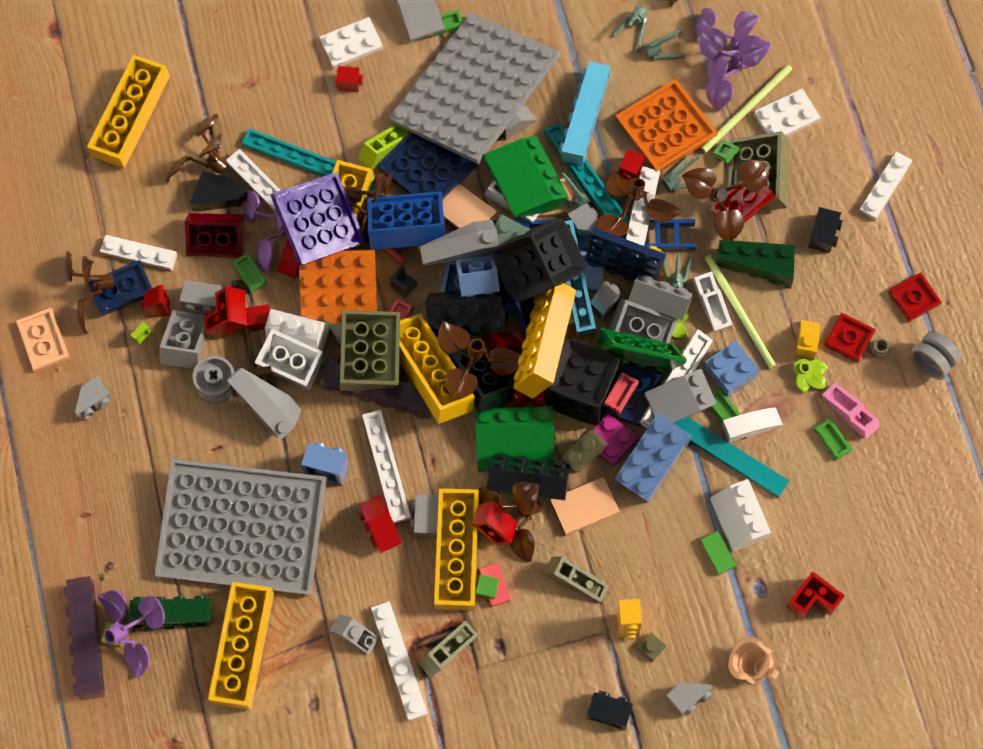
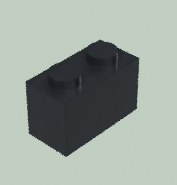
(825, 229)
(609, 710)

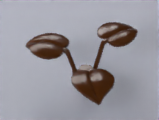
(213, 160)
(620, 186)
(700, 186)
(355, 195)
(101, 282)
(460, 383)
(526, 501)

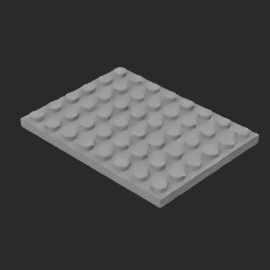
(474, 87)
(241, 526)

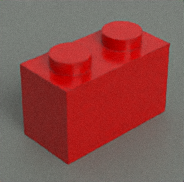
(494, 523)

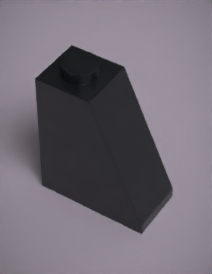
(217, 193)

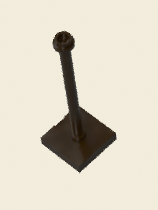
(263, 373)

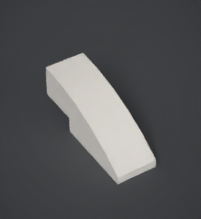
(712, 301)
(751, 424)

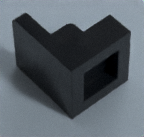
(402, 282)

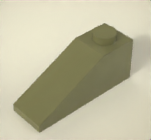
(576, 578)
(448, 649)

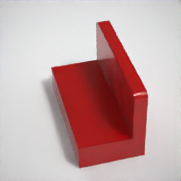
(499, 340)
(521, 399)

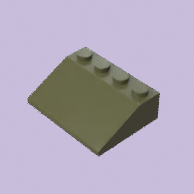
(773, 150)
(369, 350)

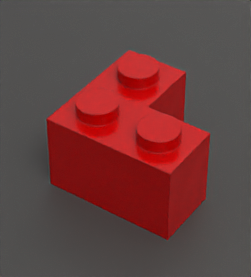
(229, 313)
(378, 521)
(815, 592)

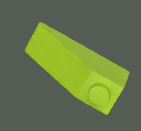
(379, 146)

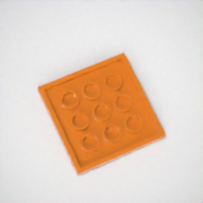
(666, 125)
(338, 284)

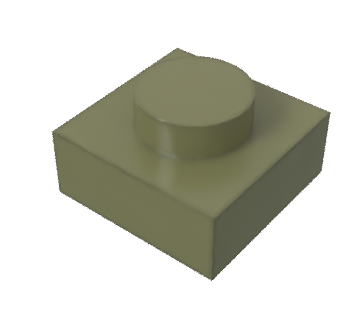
(652, 647)

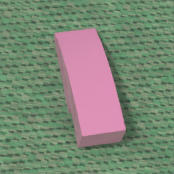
(851, 410)

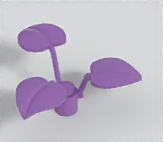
(742, 25)
(753, 52)
(265, 248)
(116, 605)

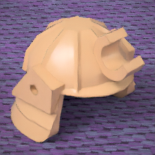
(751, 661)

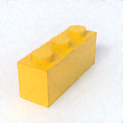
(629, 619)

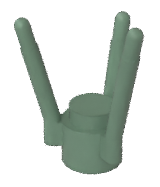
(637, 16)
(654, 48)
(672, 180)
(580, 197)
(676, 279)

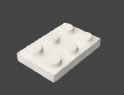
(351, 43)
(788, 114)

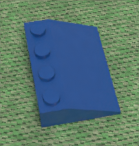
(405, 220)

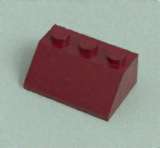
(214, 234)

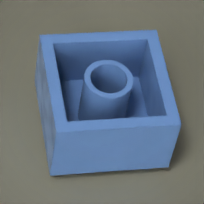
(477, 276)
(731, 369)
(325, 462)

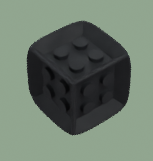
(538, 260)
(582, 381)

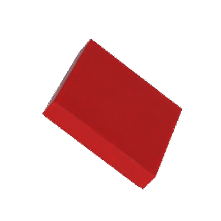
(915, 297)
(849, 337)

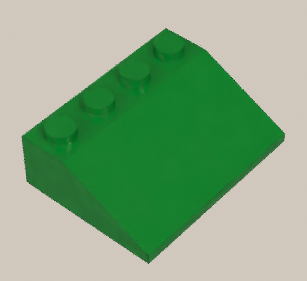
(526, 177)
(641, 350)
(515, 433)

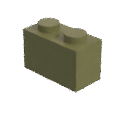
(585, 450)

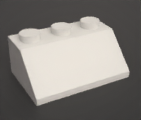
(300, 328)
(290, 359)
(740, 515)

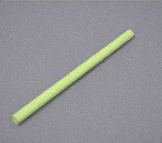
(740, 114)
(739, 310)

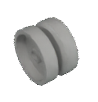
(935, 355)
(211, 377)

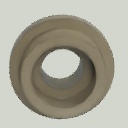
(880, 342)

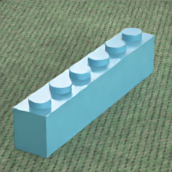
(585, 113)
(581, 307)

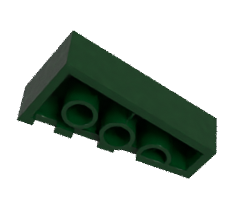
(758, 259)
(177, 611)

